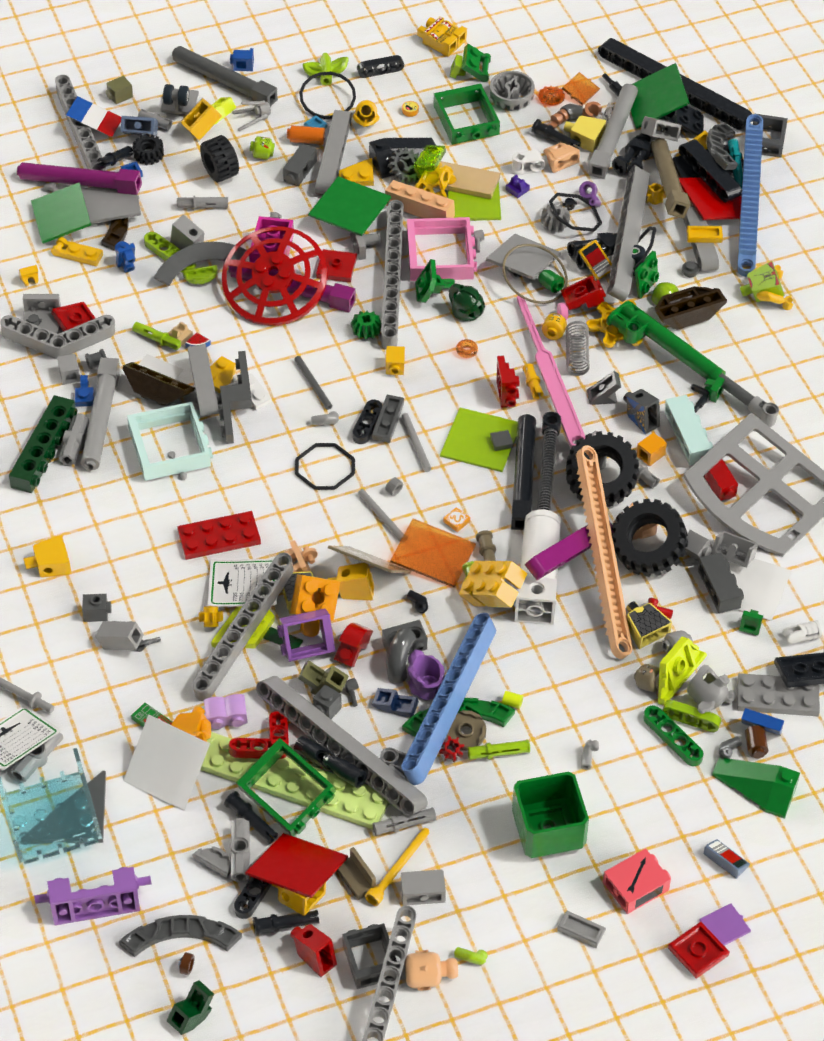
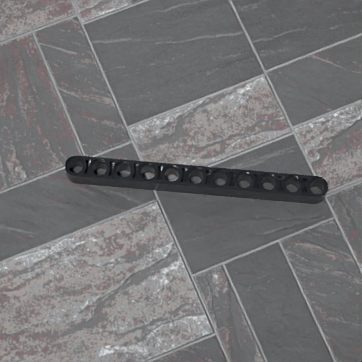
(697, 94)

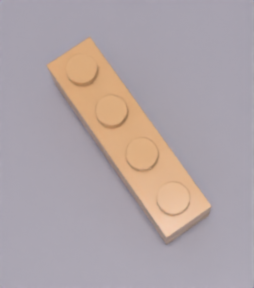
(421, 202)

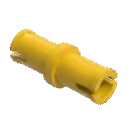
(533, 381)

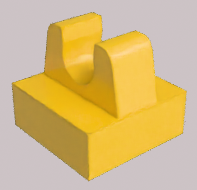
(27, 273)

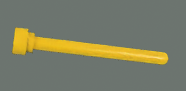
(375, 895)

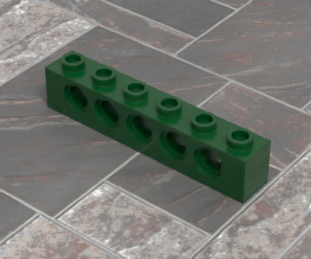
(42, 444)

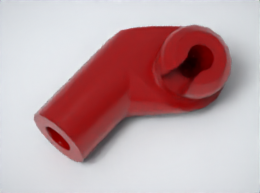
(667, 612)

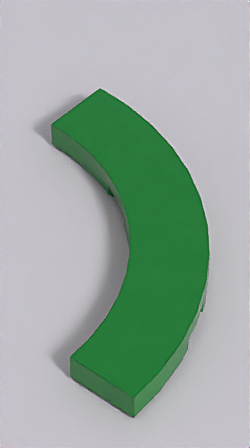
(489, 711)

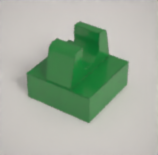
(714, 388)
(751, 622)

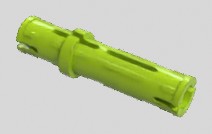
(490, 750)

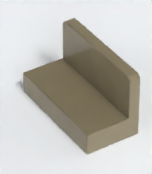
(357, 874)

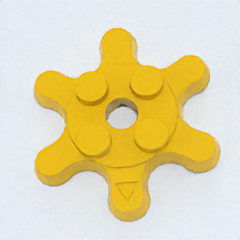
(611, 333)

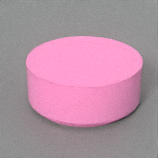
(562, 309)

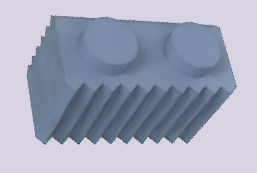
(139, 125)

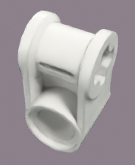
(528, 161)

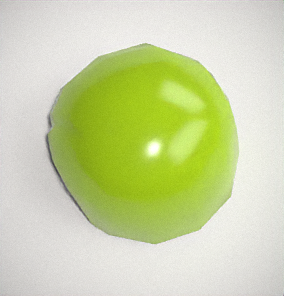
(663, 289)

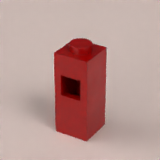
(722, 481)

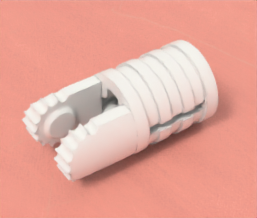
(803, 632)

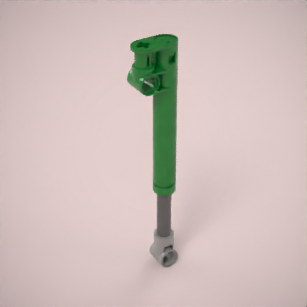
(637, 324)

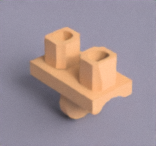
(303, 557)

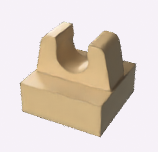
(181, 332)

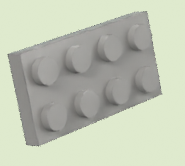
(771, 695)

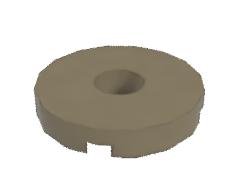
(472, 720)

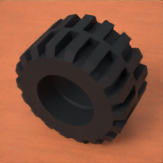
(219, 158)

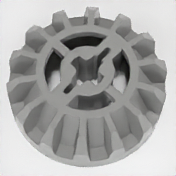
(512, 84)

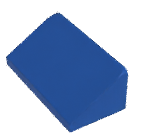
(769, 723)

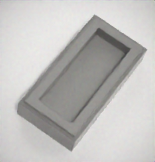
(581, 929)

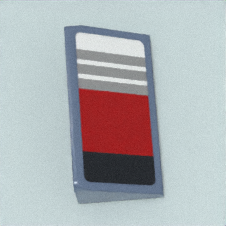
(726, 858)

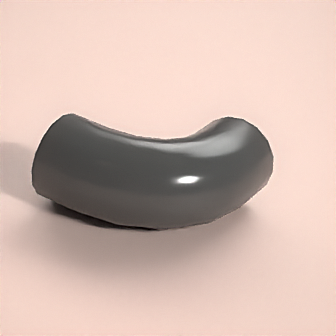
(398, 655)

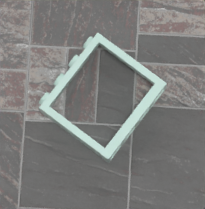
(162, 417)

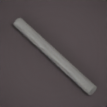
(416, 442)
(381, 514)

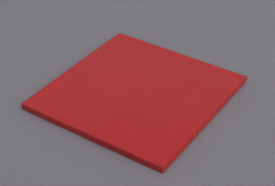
(707, 202)
(297, 865)

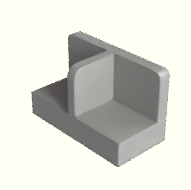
(423, 887)

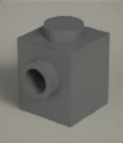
(95, 607)
(328, 701)

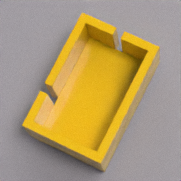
(487, 586)

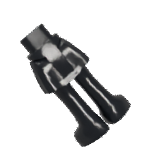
(637, 148)
(605, 240)

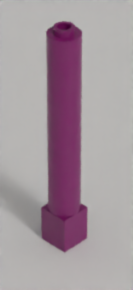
(124, 181)
(338, 296)

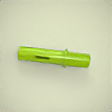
(160, 337)

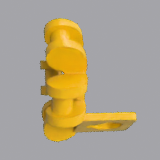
(439, 177)

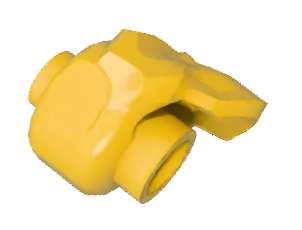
(366, 113)

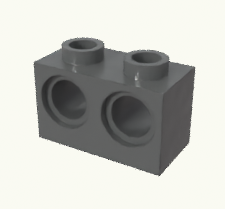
(415, 626)

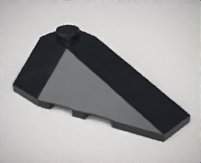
(382, 149)

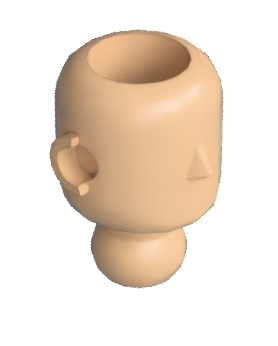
(425, 969)

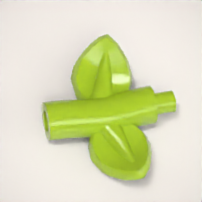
(325, 65)

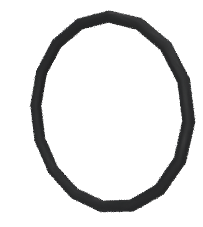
(326, 73)

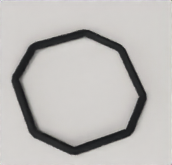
(566, 223)
(650, 245)
(324, 445)

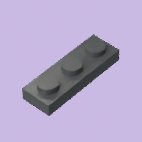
(388, 418)

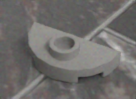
(214, 859)

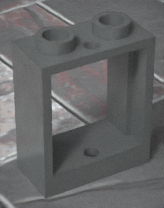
(773, 146)
(353, 938)

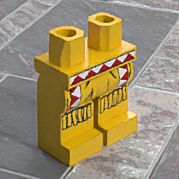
(442, 35)

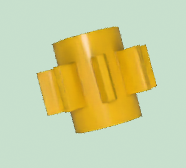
(655, 193)
(210, 616)

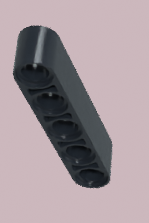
(710, 171)

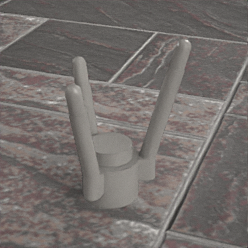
(262, 109)

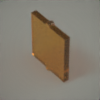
(580, 88)

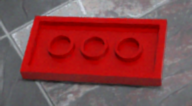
(219, 535)

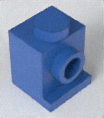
(242, 60)

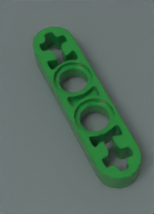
(670, 737)

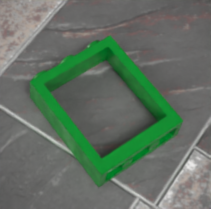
(463, 96)
(264, 764)

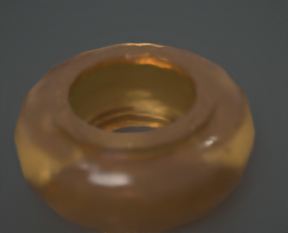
(466, 343)

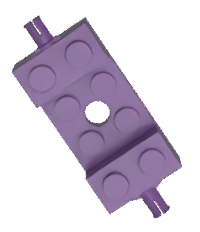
(96, 902)

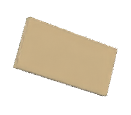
(473, 180)

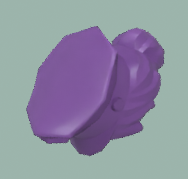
(425, 675)

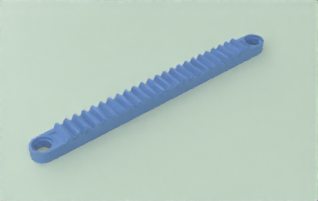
(750, 195)

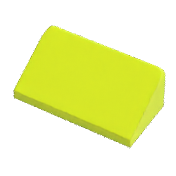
(224, 106)

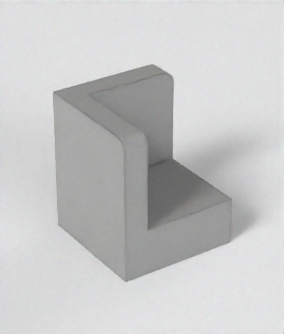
(68, 369)

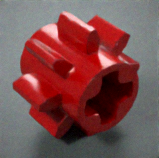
(455, 745)

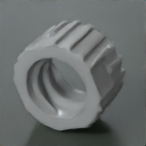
(394, 486)

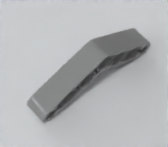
(48, 341)

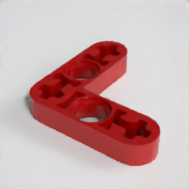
(265, 743)

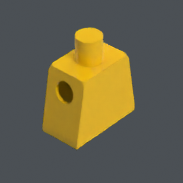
(50, 558)
(355, 582)
(299, 902)

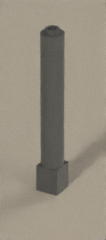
(256, 90)

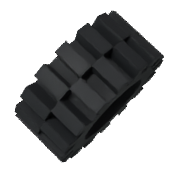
(148, 156)

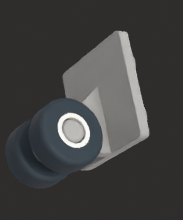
(178, 100)

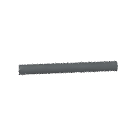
(312, 381)

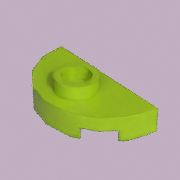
(200, 275)

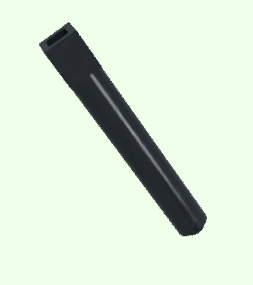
(523, 470)

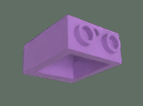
(326, 646)

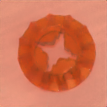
(550, 99)

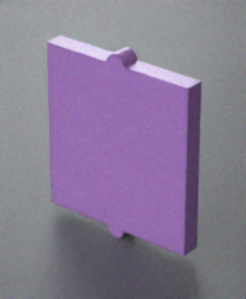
(726, 924)

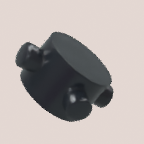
(569, 203)

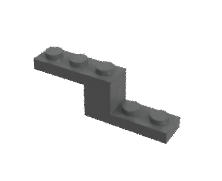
(234, 397)

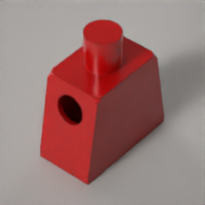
(314, 948)

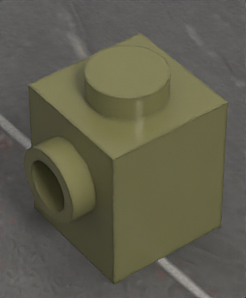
(119, 90)

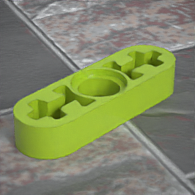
(681, 712)

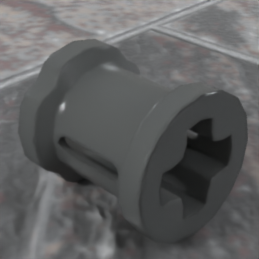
(94, 359)

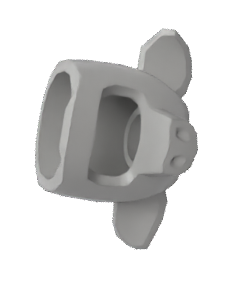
(711, 691)

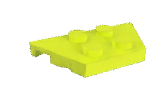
(257, 636)
(677, 667)

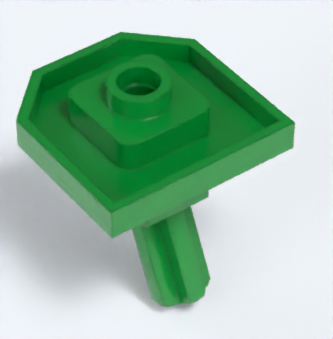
(430, 283)

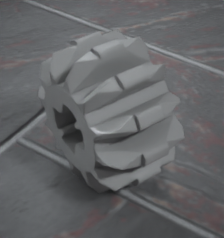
(549, 220)

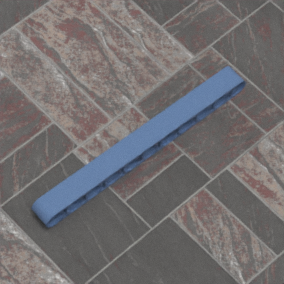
(448, 699)

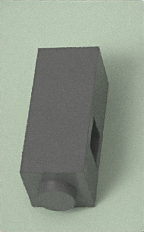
(300, 164)

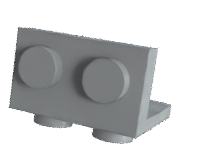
(42, 306)

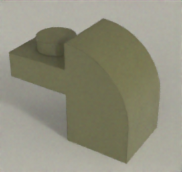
(317, 677)

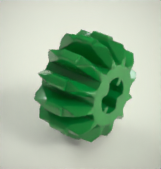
(366, 325)

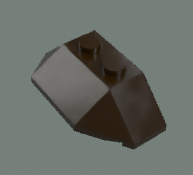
(689, 306)
(155, 385)

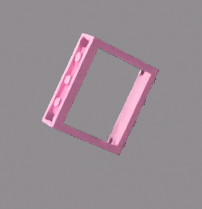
(442, 226)

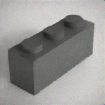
(720, 582)

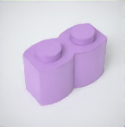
(226, 711)

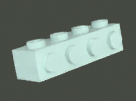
(687, 428)

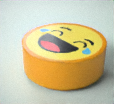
(410, 108)

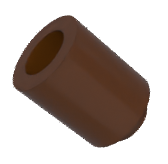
(756, 741)

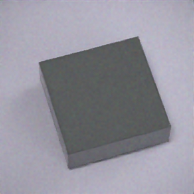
(501, 440)

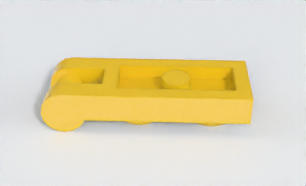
(77, 252)

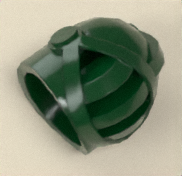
(466, 302)

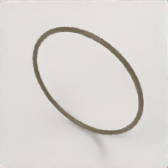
(530, 300)

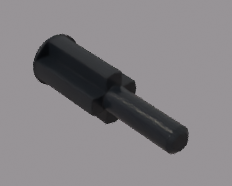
(614, 86)

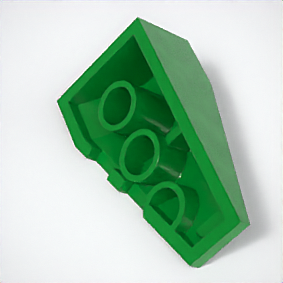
(763, 783)

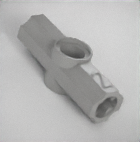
(74, 439)
(28, 764)
(240, 840)

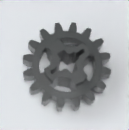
(403, 165)

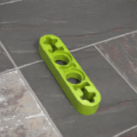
(161, 242)

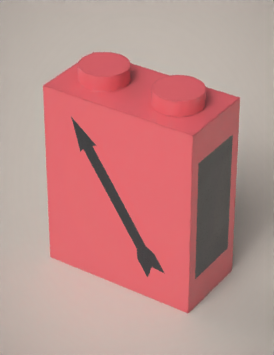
(637, 880)

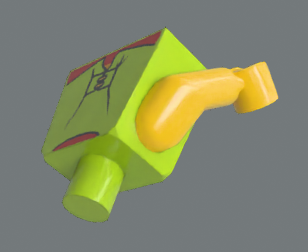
(766, 286)

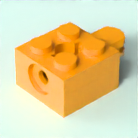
(312, 595)

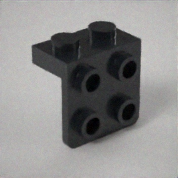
(689, 118)

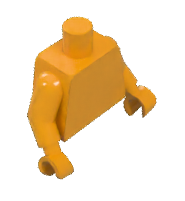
(194, 723)

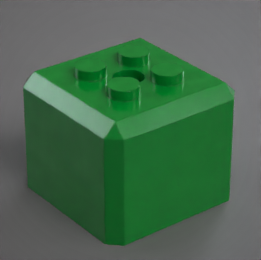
(551, 801)

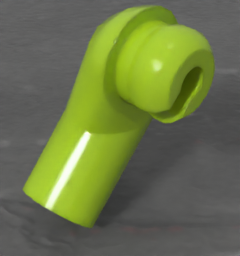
(477, 958)

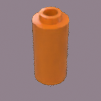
(306, 135)

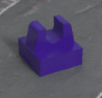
(517, 186)

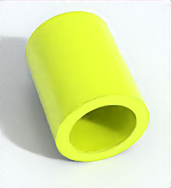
(512, 699)

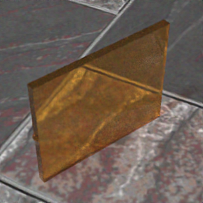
(433, 552)

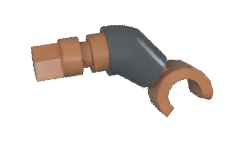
(573, 111)

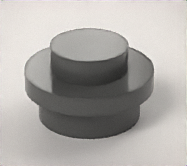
(690, 269)

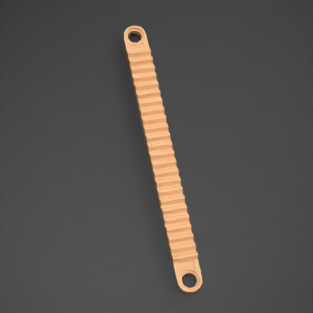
(603, 552)

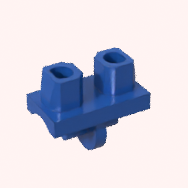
(125, 256)

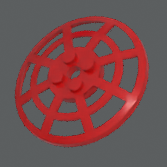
(278, 282)

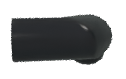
(420, 601)

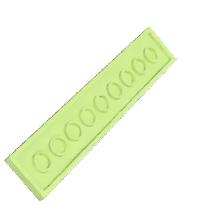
(291, 783)

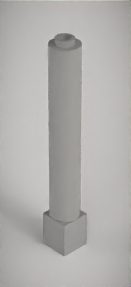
(602, 156)
(108, 378)

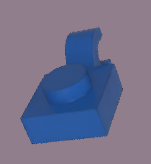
(85, 395)

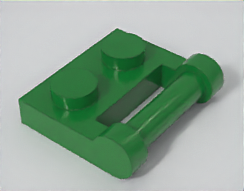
(471, 63)

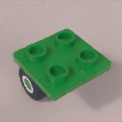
(647, 272)

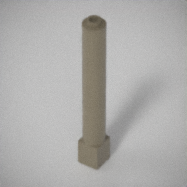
(677, 201)

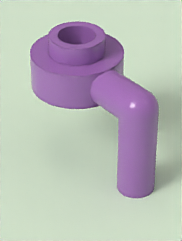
(594, 201)

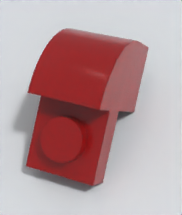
(352, 641)

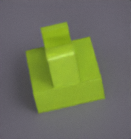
(456, 67)

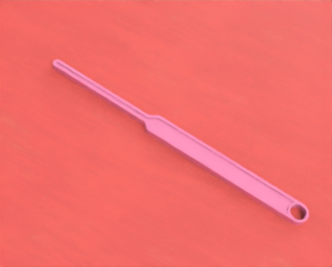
(553, 381)

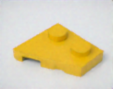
(359, 173)
(222, 372)

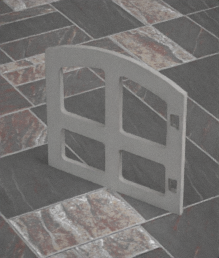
(768, 481)

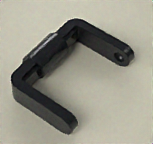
(700, 403)

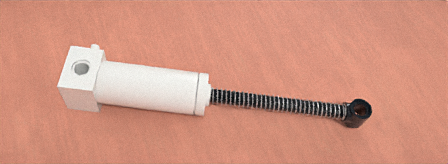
(541, 530)

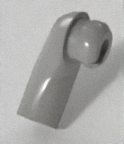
(331, 418)
(586, 758)

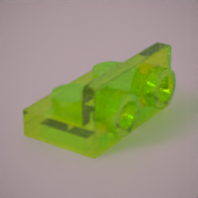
(429, 159)

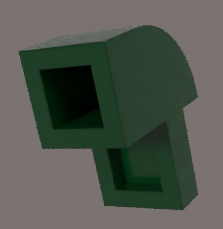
(193, 1010)

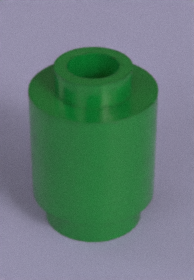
(551, 281)

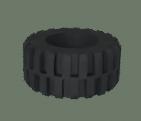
(615, 449)
(641, 515)

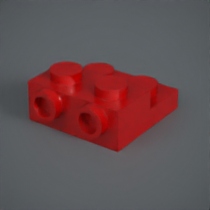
(582, 292)
(506, 383)

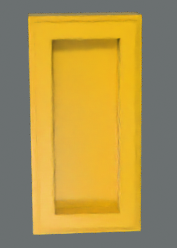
(704, 234)

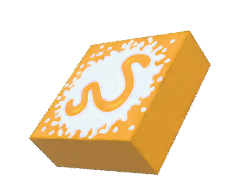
(456, 519)

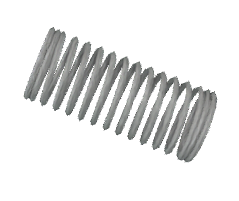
(581, 336)

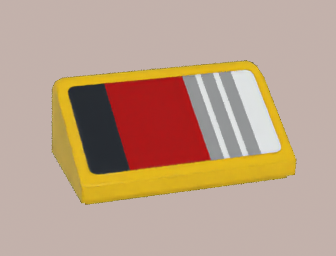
(595, 259)

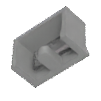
(735, 548)

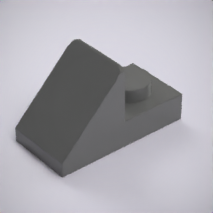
(605, 390)

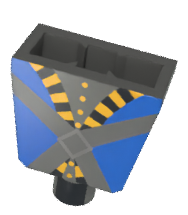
(643, 410)

